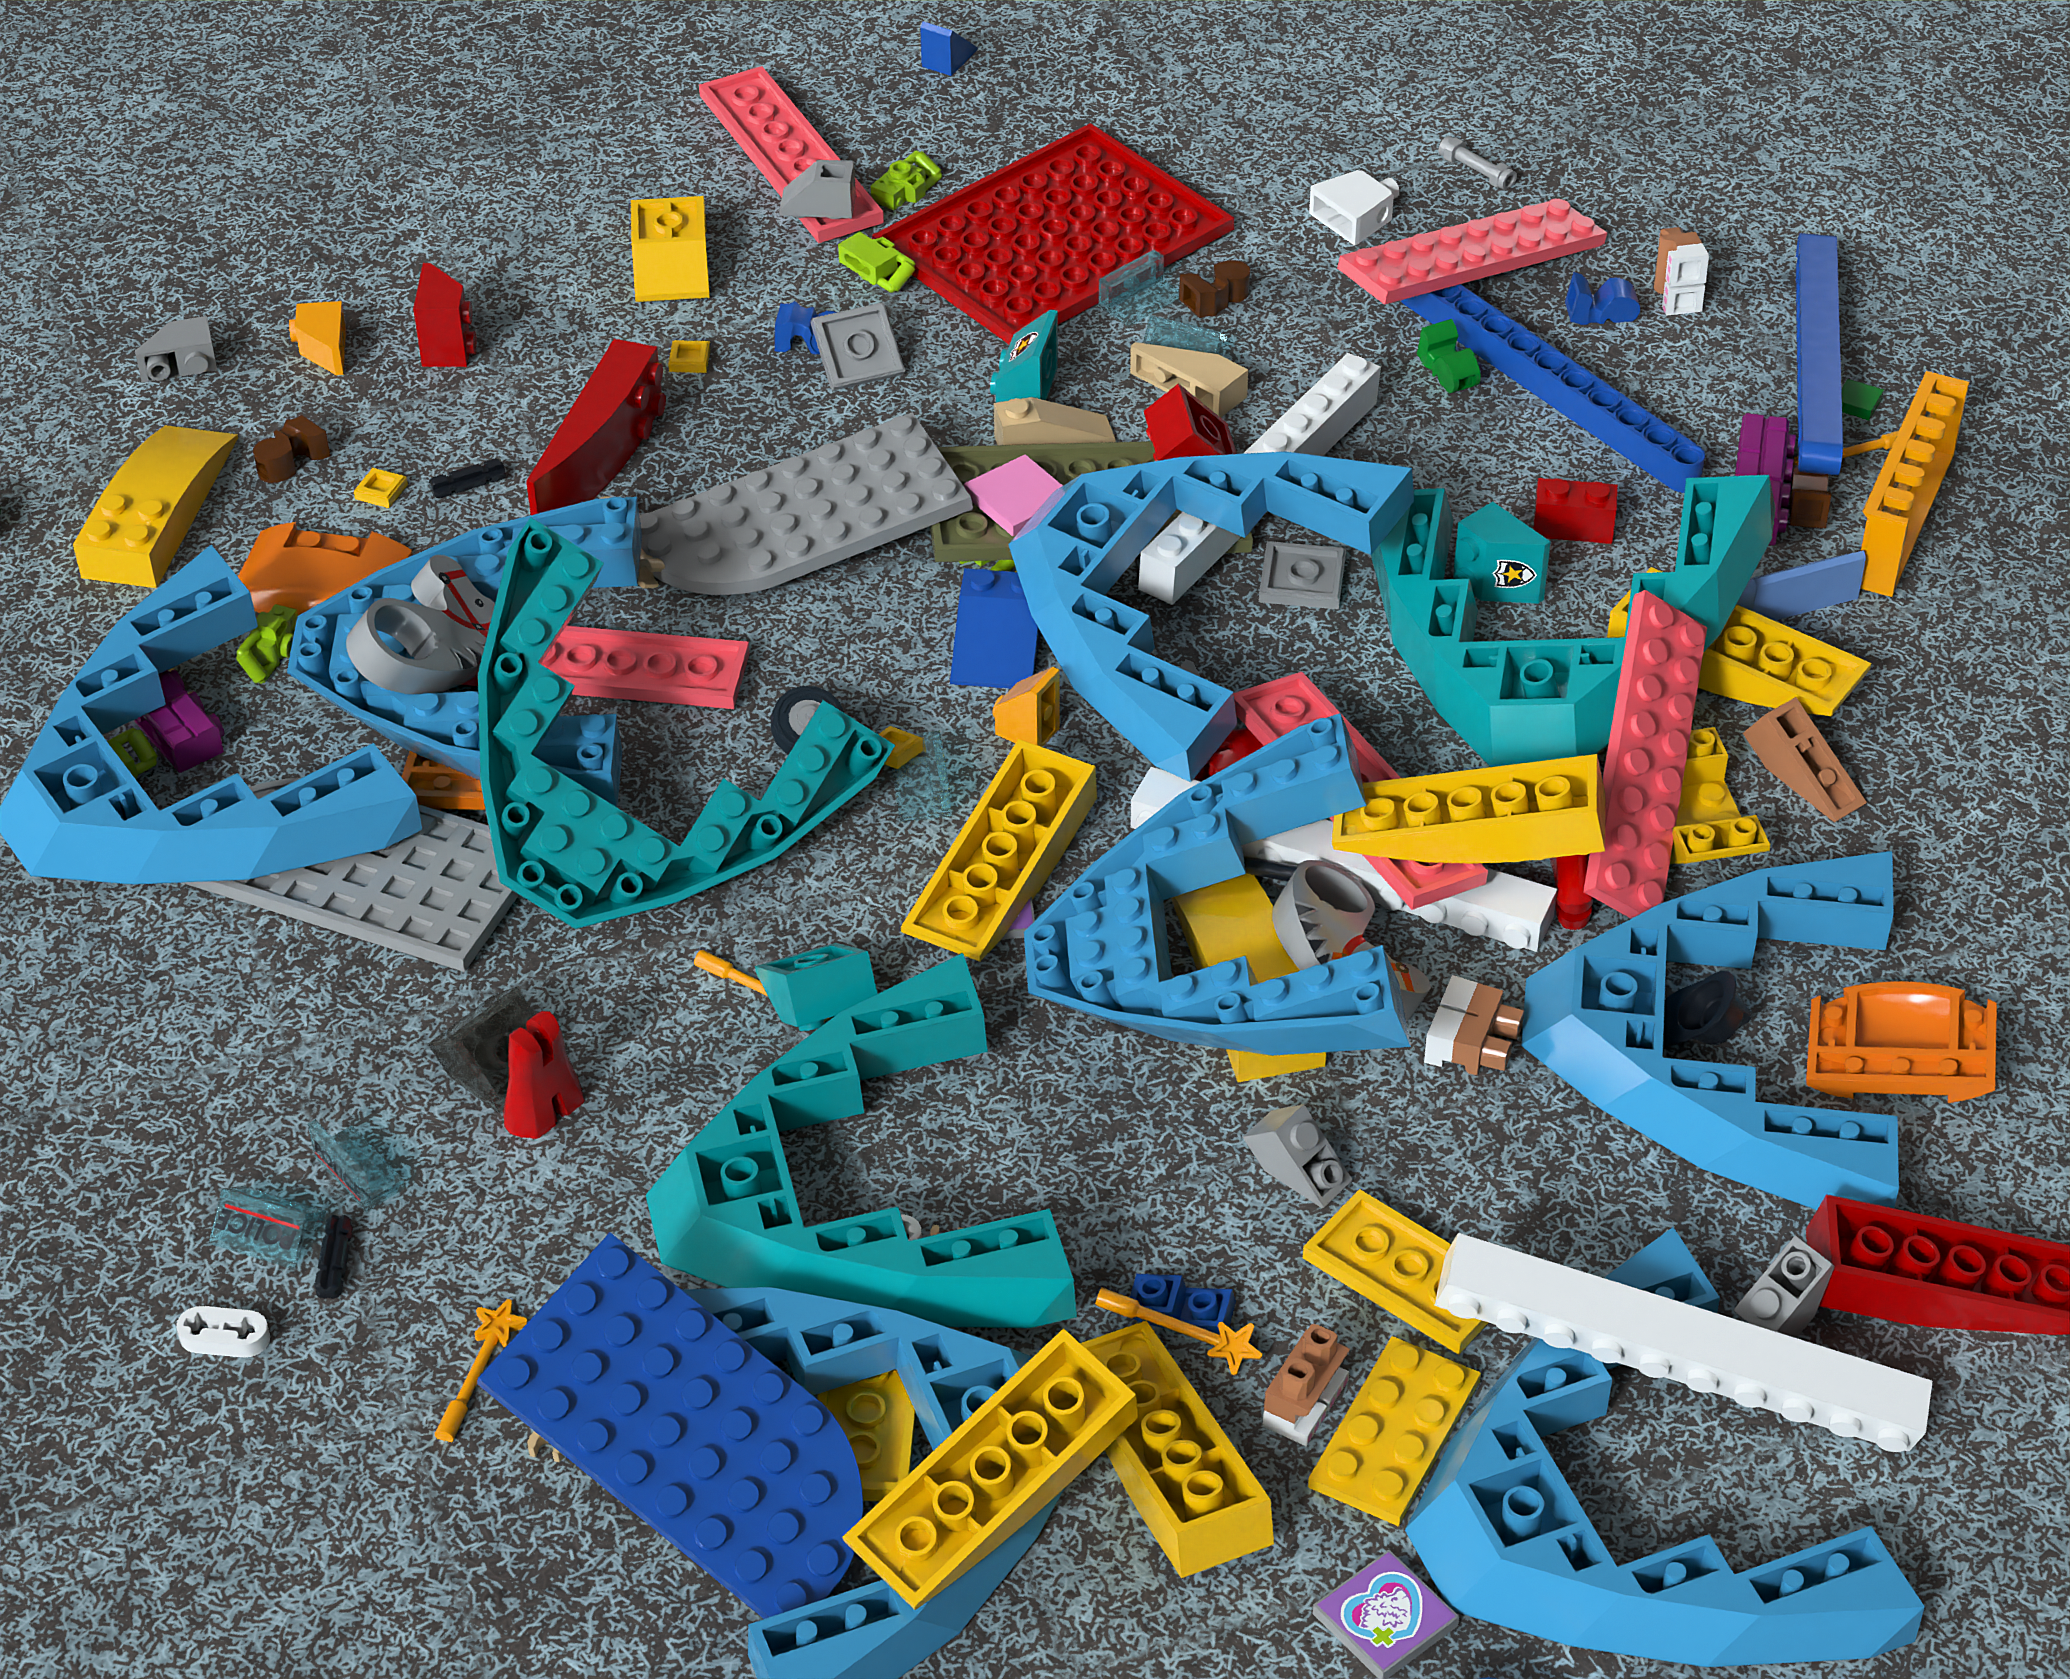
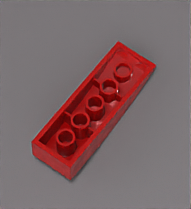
(600, 428)
(1939, 1270)

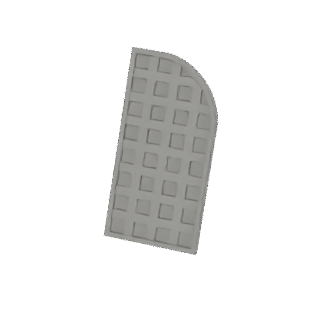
(805, 512)
(421, 896)

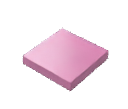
(1012, 492)

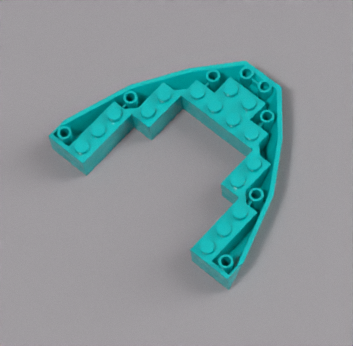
(1554, 694)
(571, 845)
(735, 1218)

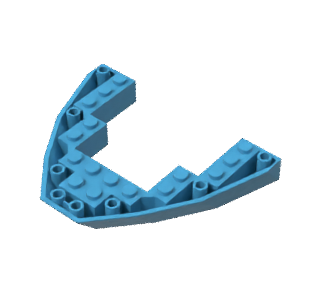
(1105, 519)
(447, 724)
(88, 818)
(1107, 934)
(1602, 1027)
(947, 1379)
(1523, 1555)

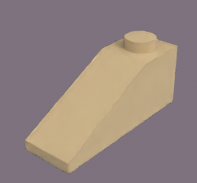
(1205, 375)
(1046, 422)

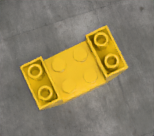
(669, 248)
(1707, 815)

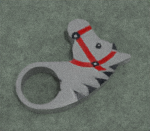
(441, 635)
(1324, 919)

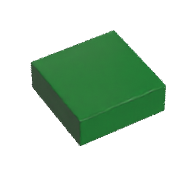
(1860, 399)

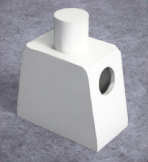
(1354, 204)

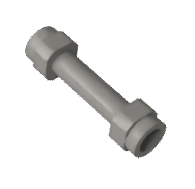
(1499, 175)

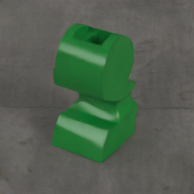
(1438, 353)

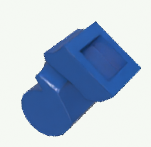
(1612, 301)
(793, 321)

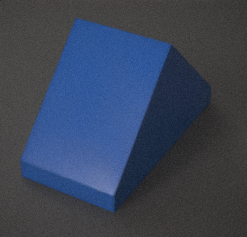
(943, 49)

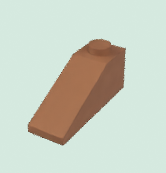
(1803, 760)

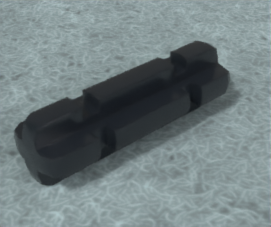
(467, 478)
(333, 1257)

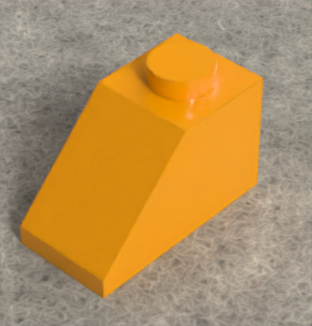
(321, 334)
(1030, 709)

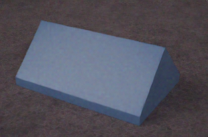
(1805, 587)

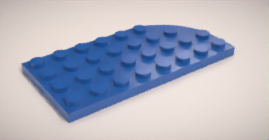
(687, 1429)

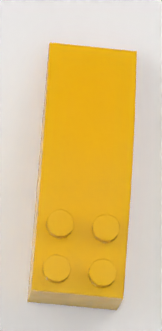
(151, 506)
(1769, 662)
(1481, 814)
(1017, 824)
(1235, 922)
(1180, 1461)
(995, 1471)

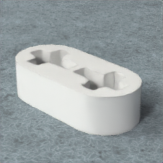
(223, 1331)

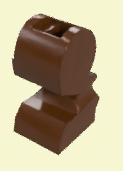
(1229, 284)
(276, 455)
(1809, 499)

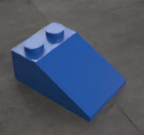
(994, 631)

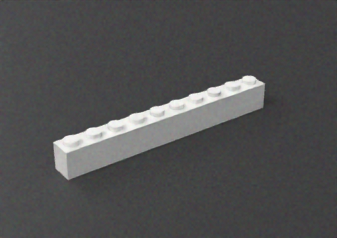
(1308, 427)
(1501, 909)
(1684, 1344)

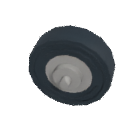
(794, 712)

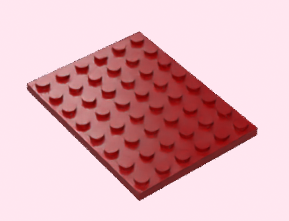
(1051, 229)

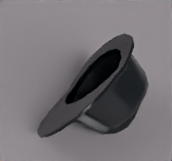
(1705, 1011)

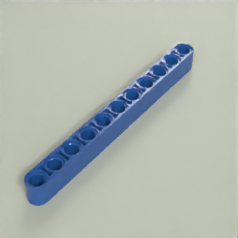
(1818, 355)
(1565, 385)

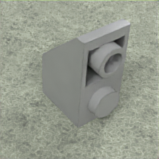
(821, 191)
(177, 351)
(1298, 1154)
(1787, 1291)

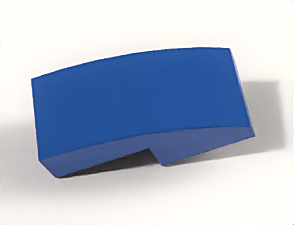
(1192, 1305)

